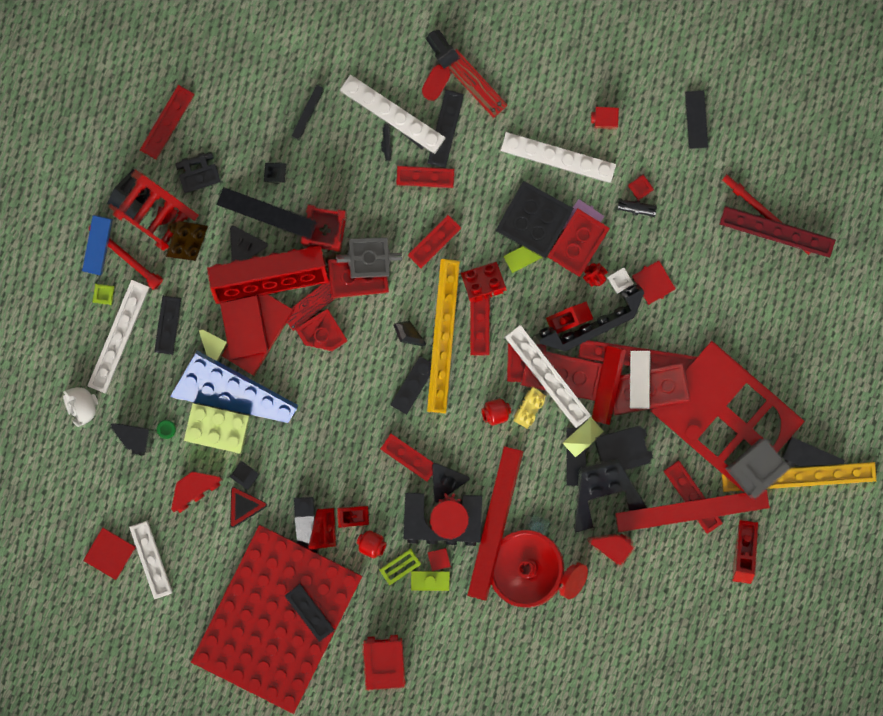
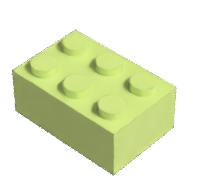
(217, 428)

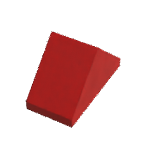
(352, 516)

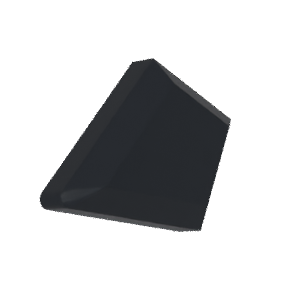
(408, 334)

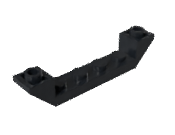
(632, 297)

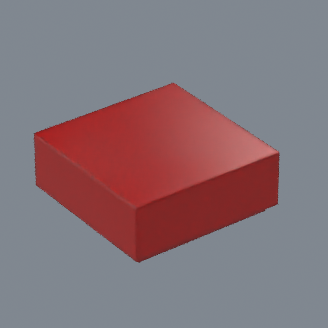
(640, 187)
(439, 559)

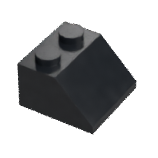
(123, 189)
(134, 438)

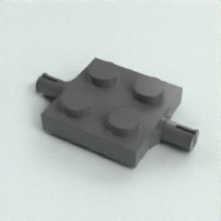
(369, 257)

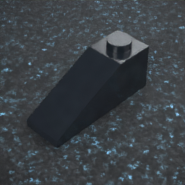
(803, 454)
(304, 519)

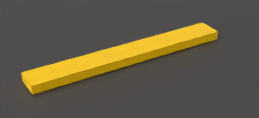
(443, 336)
(818, 476)

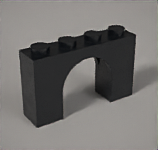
(417, 529)

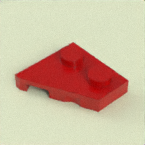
(323, 529)

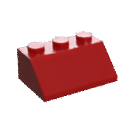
(613, 546)

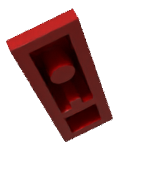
(745, 552)

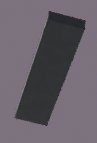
(446, 126)

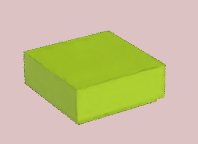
(103, 294)

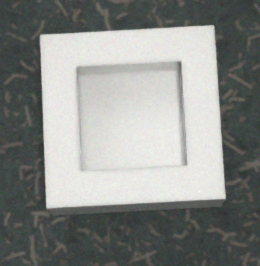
(620, 280)

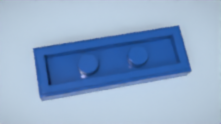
(97, 245)

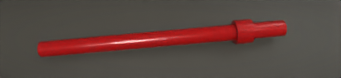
(740, 190)

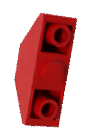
(193, 488)

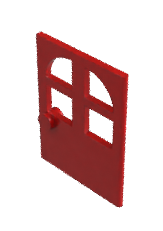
(712, 384)

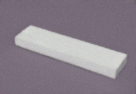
(151, 559)

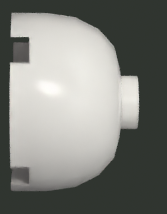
(80, 404)

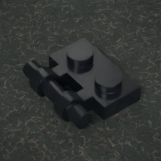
(198, 178)

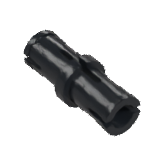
(637, 207)

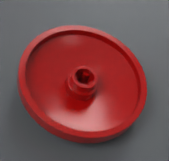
(527, 569)

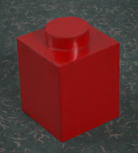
(605, 117)

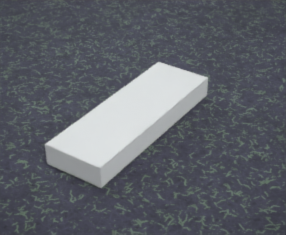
(640, 380)

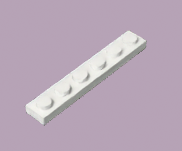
(392, 114)
(558, 157)
(118, 336)
(547, 376)

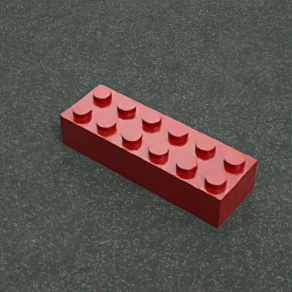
(267, 274)

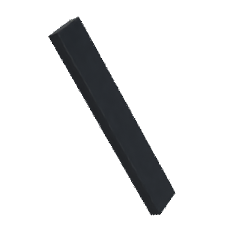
(267, 213)

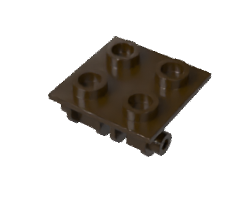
(186, 240)

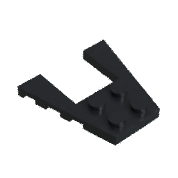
(599, 481)

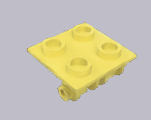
(526, 414)

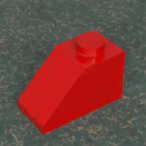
(570, 317)

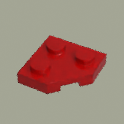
(322, 332)

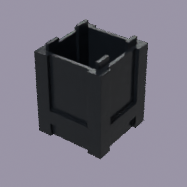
(626, 445)

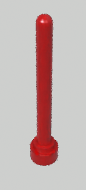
(153, 279)

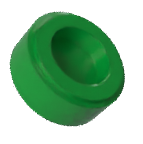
(166, 429)

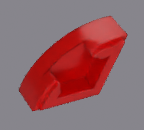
(172, 214)

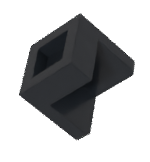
(244, 475)

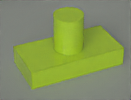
(430, 580)

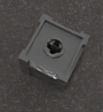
(757, 468)

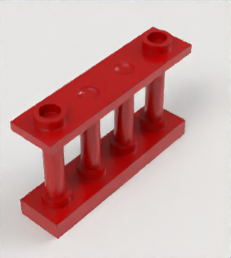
(155, 193)

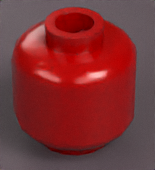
(496, 412)
(371, 544)

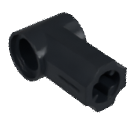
(443, 51)

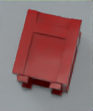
(336, 222)
(383, 663)

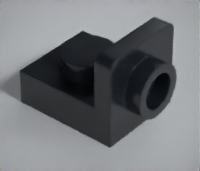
(275, 173)

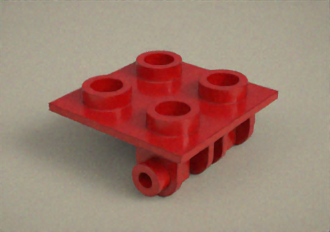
(483, 281)

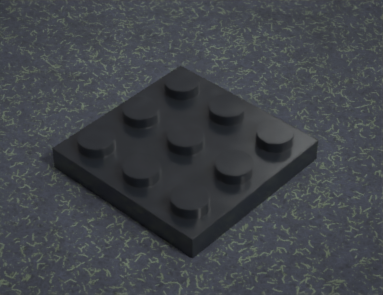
(534, 219)

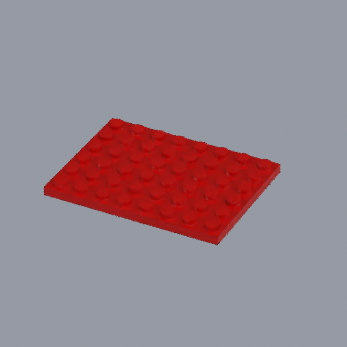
(258, 634)

